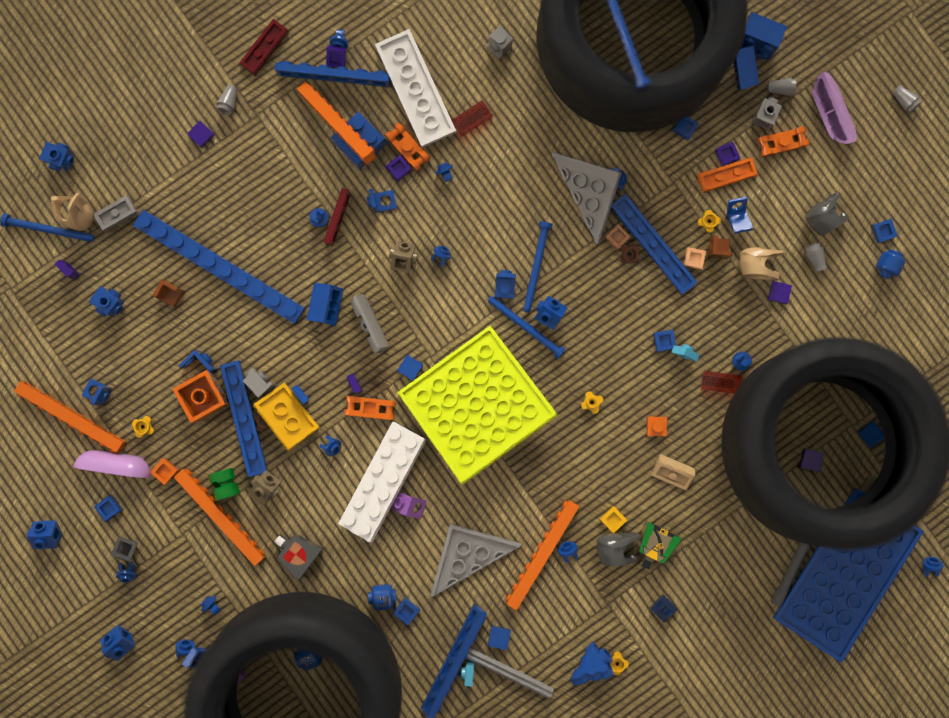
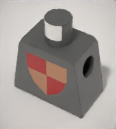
(297, 554)

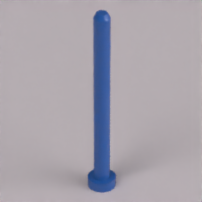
(642, 82)
(6, 221)
(545, 226)
(527, 327)

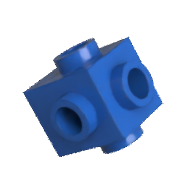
(57, 156)
(107, 302)
(550, 312)
(44, 534)
(117, 643)

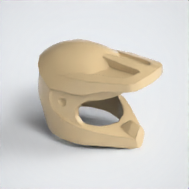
(79, 211)
(753, 263)

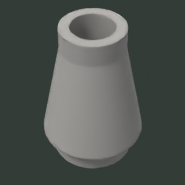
(783, 86)
(906, 98)
(227, 101)
(816, 256)

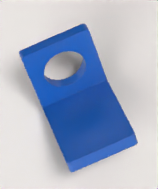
(374, 200)
(738, 216)
(204, 359)
(101, 395)

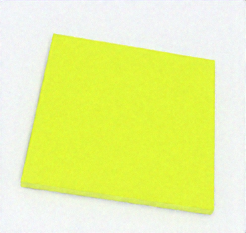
(477, 404)

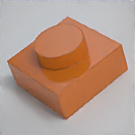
(656, 426)
(164, 471)

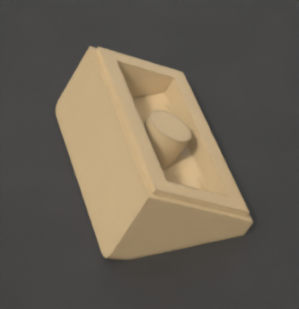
(673, 472)

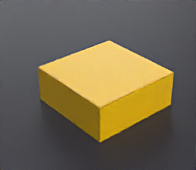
(613, 519)

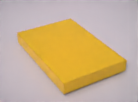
(286, 416)

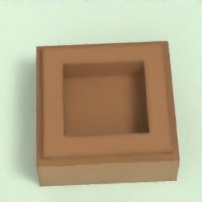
(617, 237)

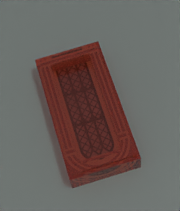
(472, 118)
(720, 382)

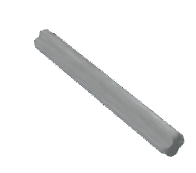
(510, 673)

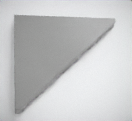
(591, 189)
(467, 553)

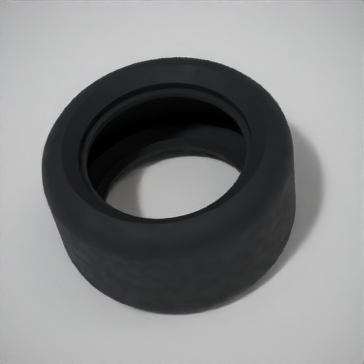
(610, 95)
(912, 427)
(303, 623)

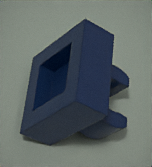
(663, 608)

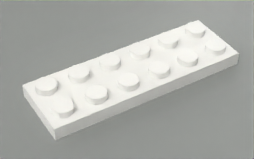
(415, 88)
(382, 482)

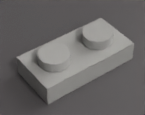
(115, 213)

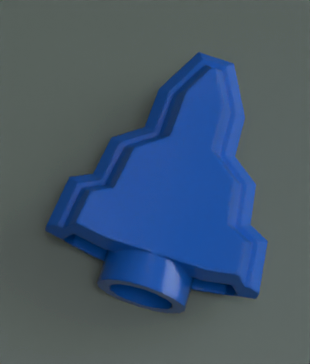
(593, 666)

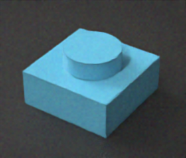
(685, 352)
(467, 673)

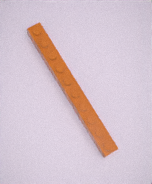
(339, 125)
(67, 415)
(220, 517)
(541, 556)

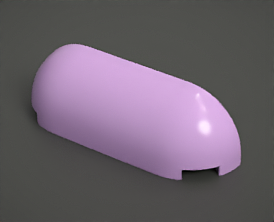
(833, 110)
(113, 463)

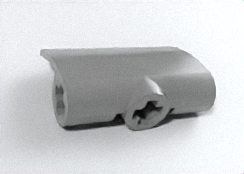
(363, 309)

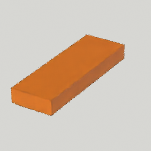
(727, 175)

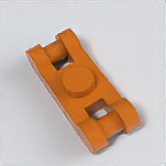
(783, 141)
(407, 147)
(370, 407)

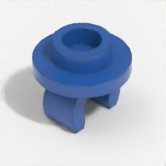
(339, 40)
(444, 170)
(319, 217)
(442, 252)
(741, 361)
(332, 447)
(568, 549)
(932, 564)
(126, 575)
(208, 603)
(184, 647)

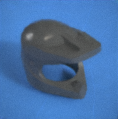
(823, 215)
(612, 546)

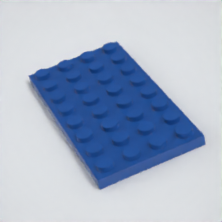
(843, 590)

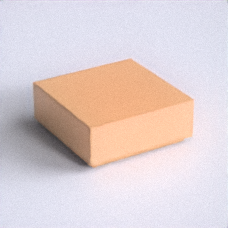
(694, 258)

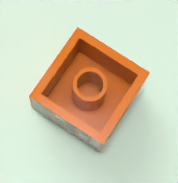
(201, 396)

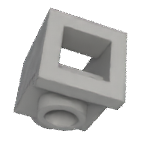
(499, 42)
(763, 117)
(258, 382)

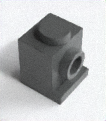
(123, 549)

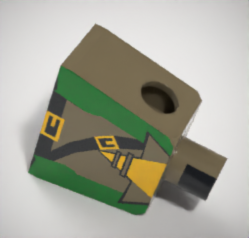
(655, 544)

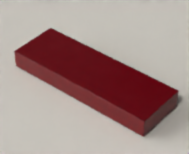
(264, 47)
(337, 217)

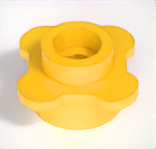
(708, 215)
(593, 407)
(137, 426)
(617, 669)

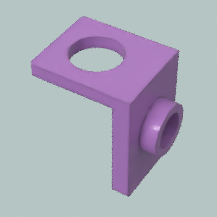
(405, 505)

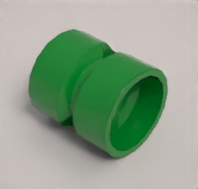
(224, 484)

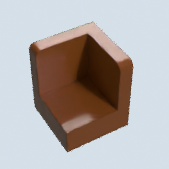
(719, 248)
(168, 293)

